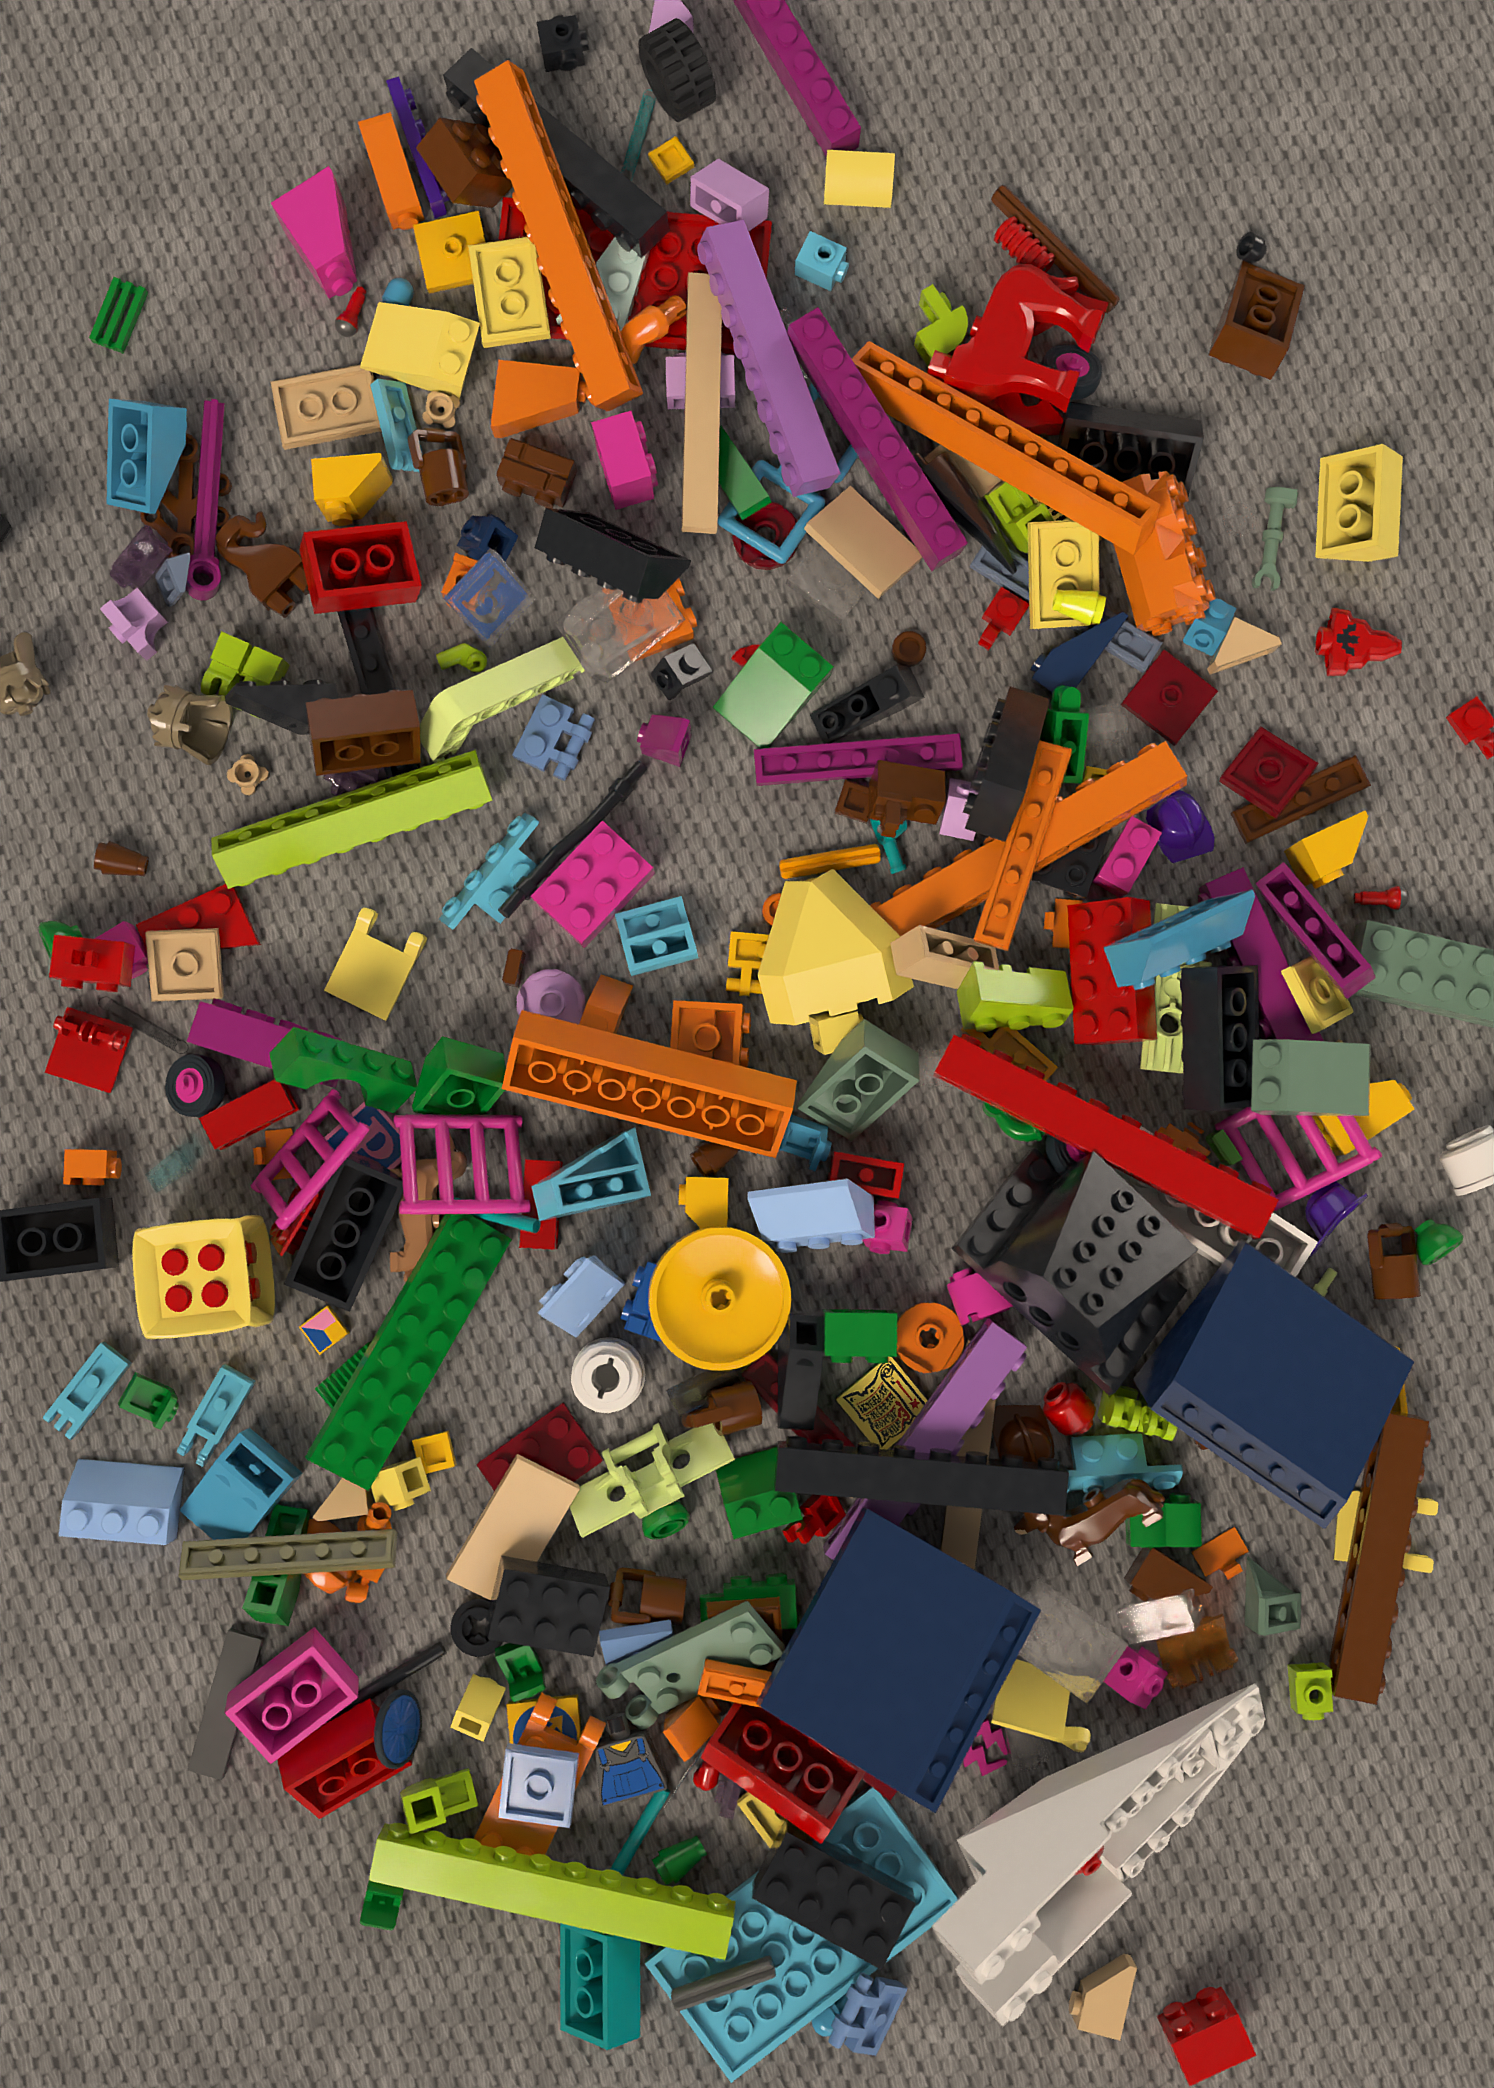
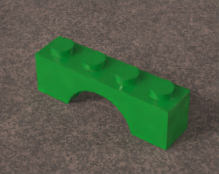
(311, 1058)

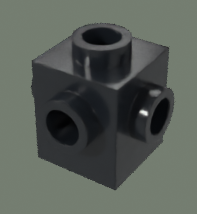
(562, 43)

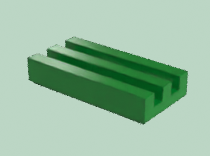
(106, 310)

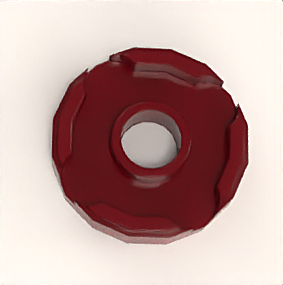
(770, 516)

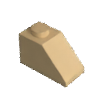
(1104, 1998)

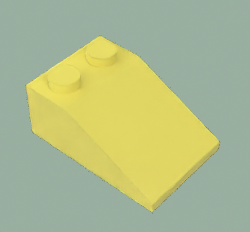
(421, 347)

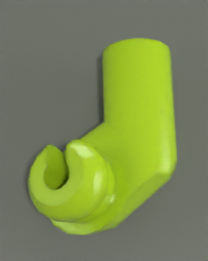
(463, 655)

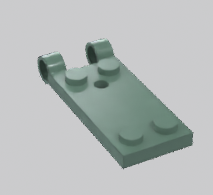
(731, 1637)

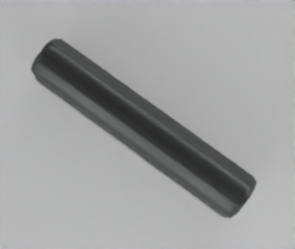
(723, 1983)

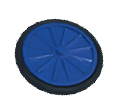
(397, 1729)

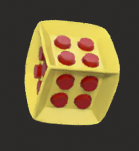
(203, 1277)

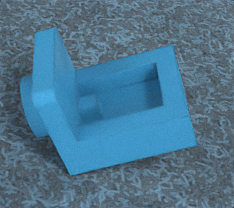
(1209, 632)
(806, 1140)

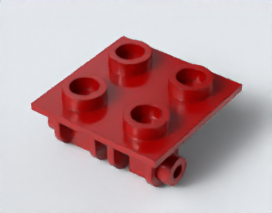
(88, 1049)
(291, 1238)

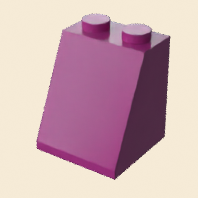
(319, 231)

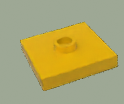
(446, 251)

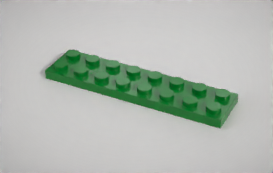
(408, 1349)

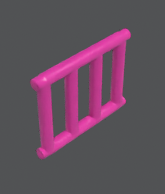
(333, 1159)
(1302, 1185)
(447, 1204)

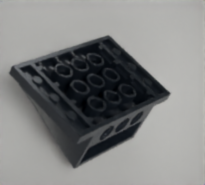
(1080, 1261)

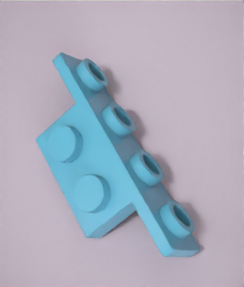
(496, 877)
(1114, 1458)

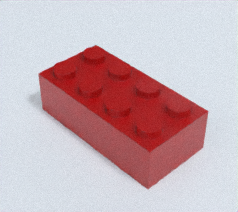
(1102, 1009)
(783, 1768)

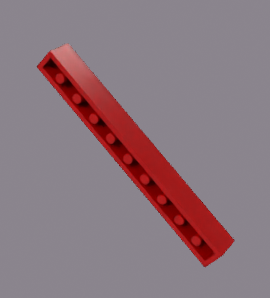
(1115, 1140)

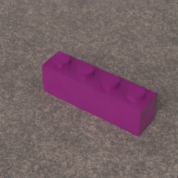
(1315, 930)

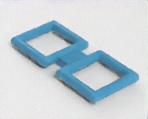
(814, 501)

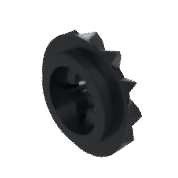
(461, 1625)

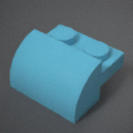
(656, 936)

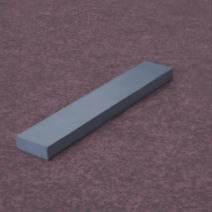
(1128, 644)

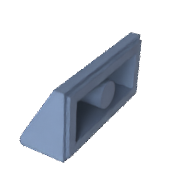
(173, 578)

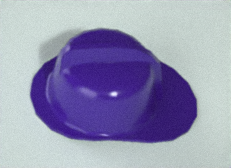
(1182, 825)
(1328, 1208)

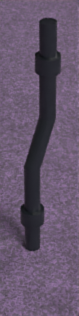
(618, 792)

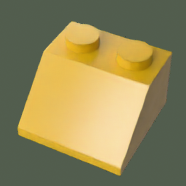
(349, 485)
(1324, 854)

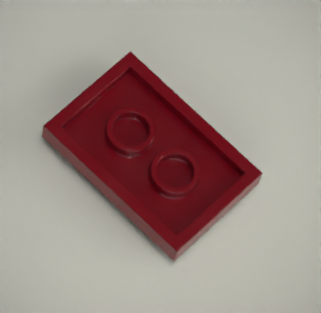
(551, 1442)

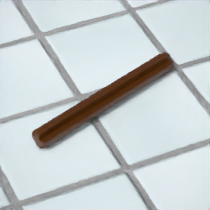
(1064, 256)

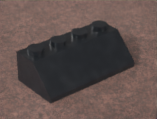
(1132, 442)
(609, 554)
(346, 1231)

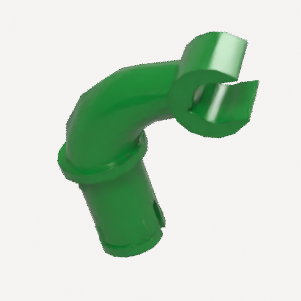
(1012, 1126)

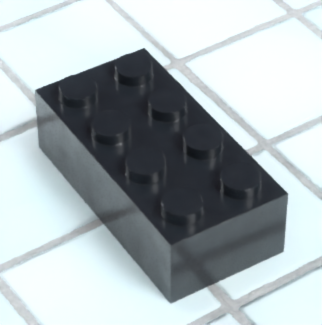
(1005, 763)
(1218, 1035)
(833, 1894)

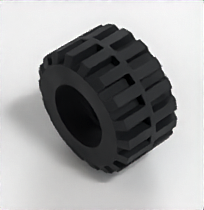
(677, 70)

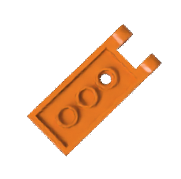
(531, 1837)

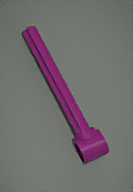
(207, 503)

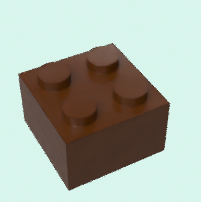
(465, 162)

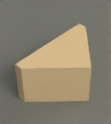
(1241, 645)
(345, 1501)

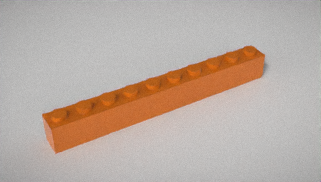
(557, 237)
(1008, 450)
(1074, 821)

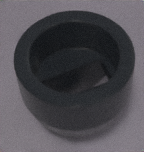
(1251, 248)

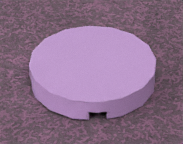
(538, 986)

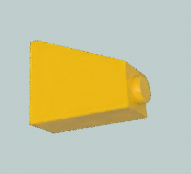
(1387, 1105)

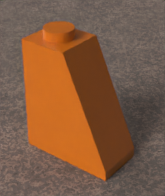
(391, 171)
(534, 396)

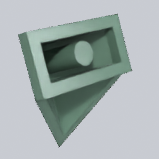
(1269, 1603)

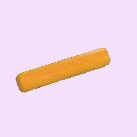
(830, 860)

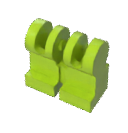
(236, 659)
(1125, 1411)

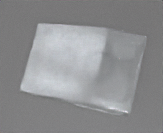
(614, 632)
(1069, 1642)

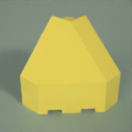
(826, 953)

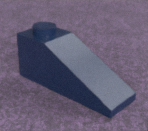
(1073, 659)

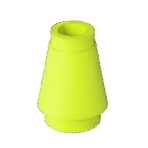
(1080, 605)

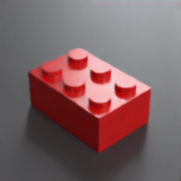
(360, 567)

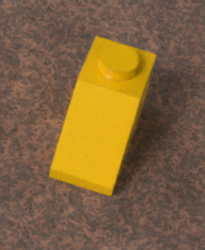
(705, 1200)

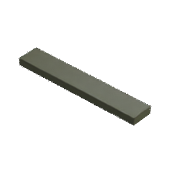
(288, 1554)

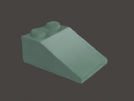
(1310, 1078)
(860, 1080)

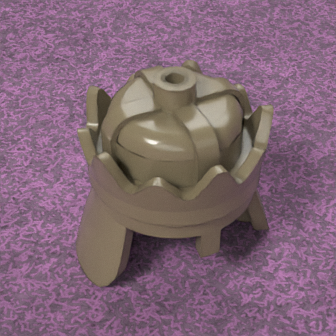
(20, 679)
(191, 722)

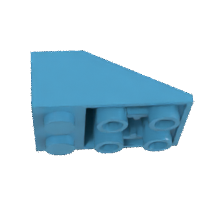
(240, 1488)

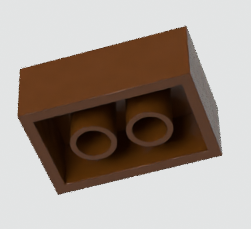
(364, 732)

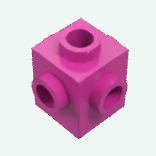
(891, 1228)
(1137, 1676)

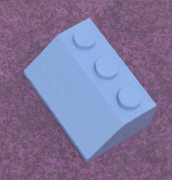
(813, 1215)
(122, 1502)

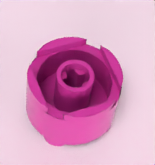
(974, 1297)

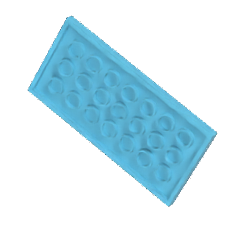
(809, 1969)

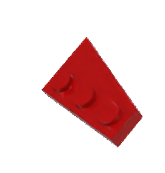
(213, 909)

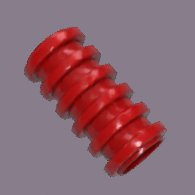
(1022, 245)

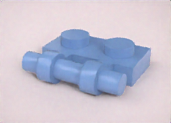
(544, 732)
(873, 2021)

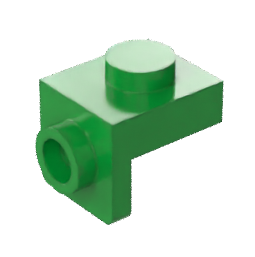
(149, 1400)
(521, 1669)
(381, 1906)

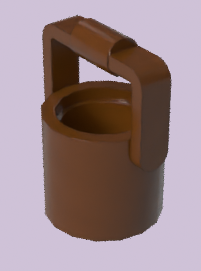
(440, 469)
(1393, 1274)
(729, 1409)
(660, 1598)

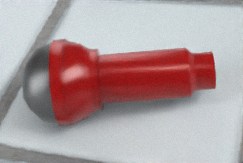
(347, 322)
(1394, 898)

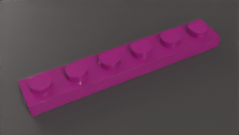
(854, 759)

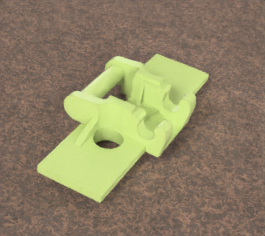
(1165, 1052)
(653, 1484)

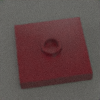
(1169, 697)
(1268, 772)

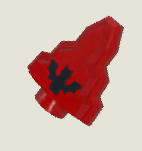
(1352, 643)

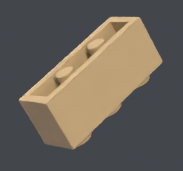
(939, 956)

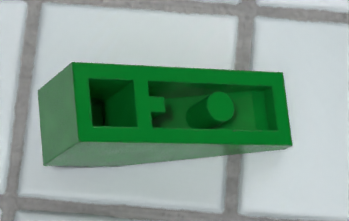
(274, 1596)

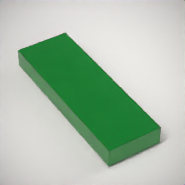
(738, 479)

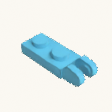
(216, 1412)

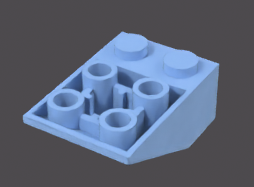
(582, 1296)

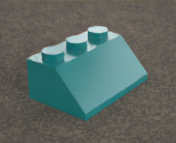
(599, 1986)

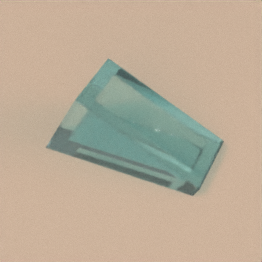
(168, 1170)

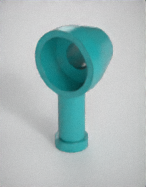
(891, 847)

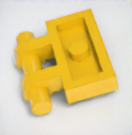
(745, 953)

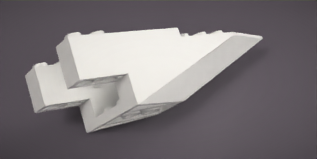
(1027, 1902)

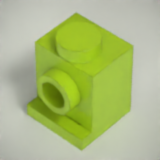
(1304, 1679)

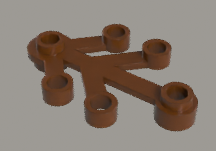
(185, 506)

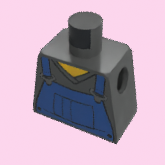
(627, 1763)

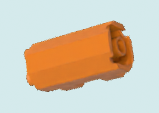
(1166, 572)

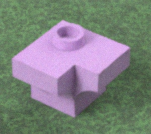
(135, 621)
(952, 818)

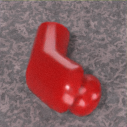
(706, 1777)

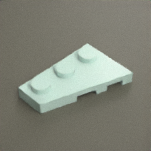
(620, 277)

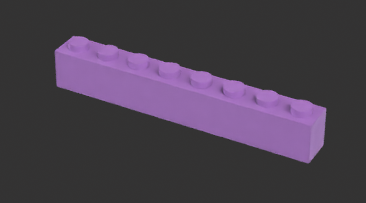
(767, 358)
(948, 1414)

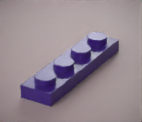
(414, 133)

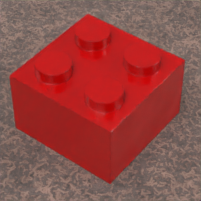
(1205, 2035)

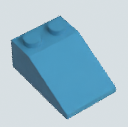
(142, 452)

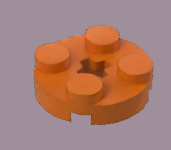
(948, 1332)

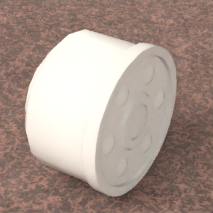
(1470, 1160)
(607, 1375)

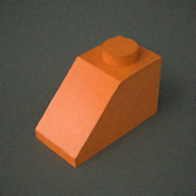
(606, 1004)
(692, 1724)

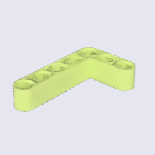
(492, 692)

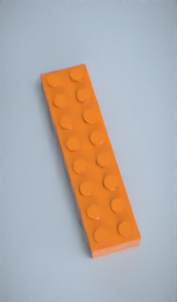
(649, 1084)

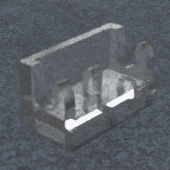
(1160, 1617)

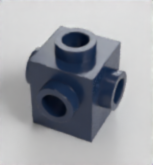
(486, 532)

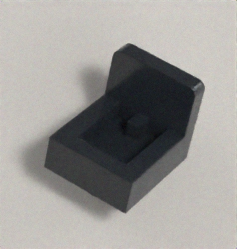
(680, 670)

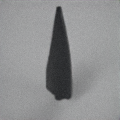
(965, 505)

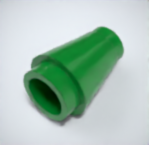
(678, 1859)

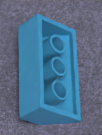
(1179, 940)

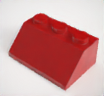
(336, 1762)

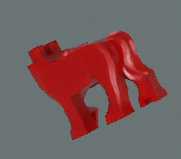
(995, 360)

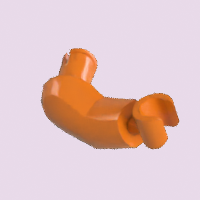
(651, 325)
(376, 1519)

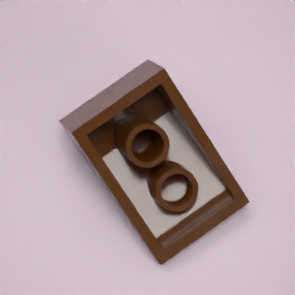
(1257, 321)

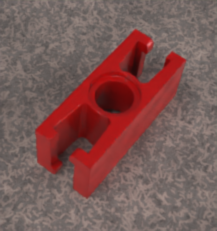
(249, 1114)
(549, 1229)

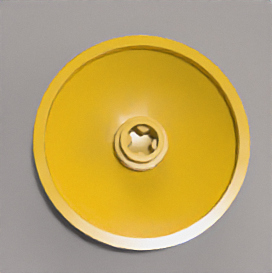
(719, 1298)

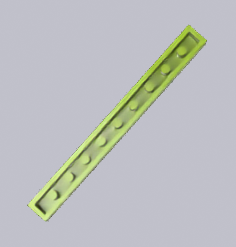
(553, 1890)

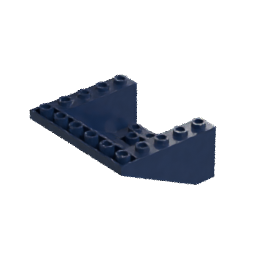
(1276, 1382)
(899, 1658)

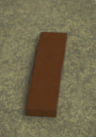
(1317, 793)

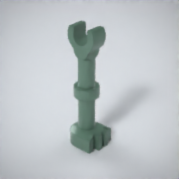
(1278, 499)

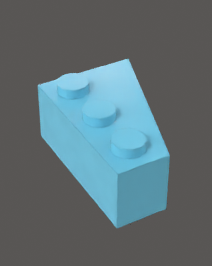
(598, 1179)

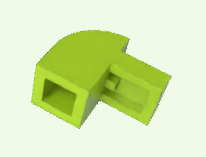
(946, 327)
(1015, 511)
(434, 1799)

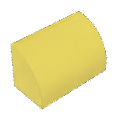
(859, 178)

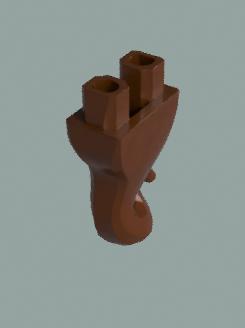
(269, 567)

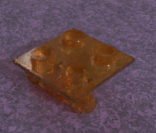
(1190, 1649)

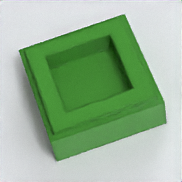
(1223, 1148)

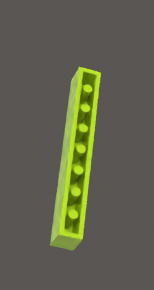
(351, 819)

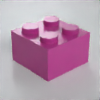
(625, 459)

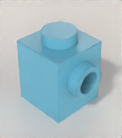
(821, 261)

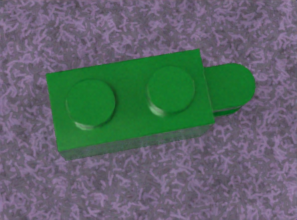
(1068, 728)
(744, 1588)

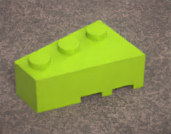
(1013, 999)

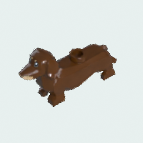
(1096, 1517)

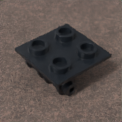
(1075, 870)

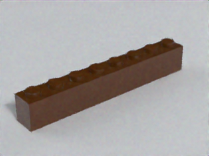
(1377, 1558)

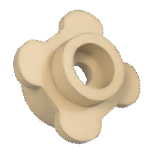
(434, 402)
(247, 764)

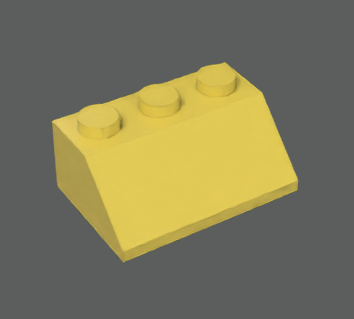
(1359, 505)

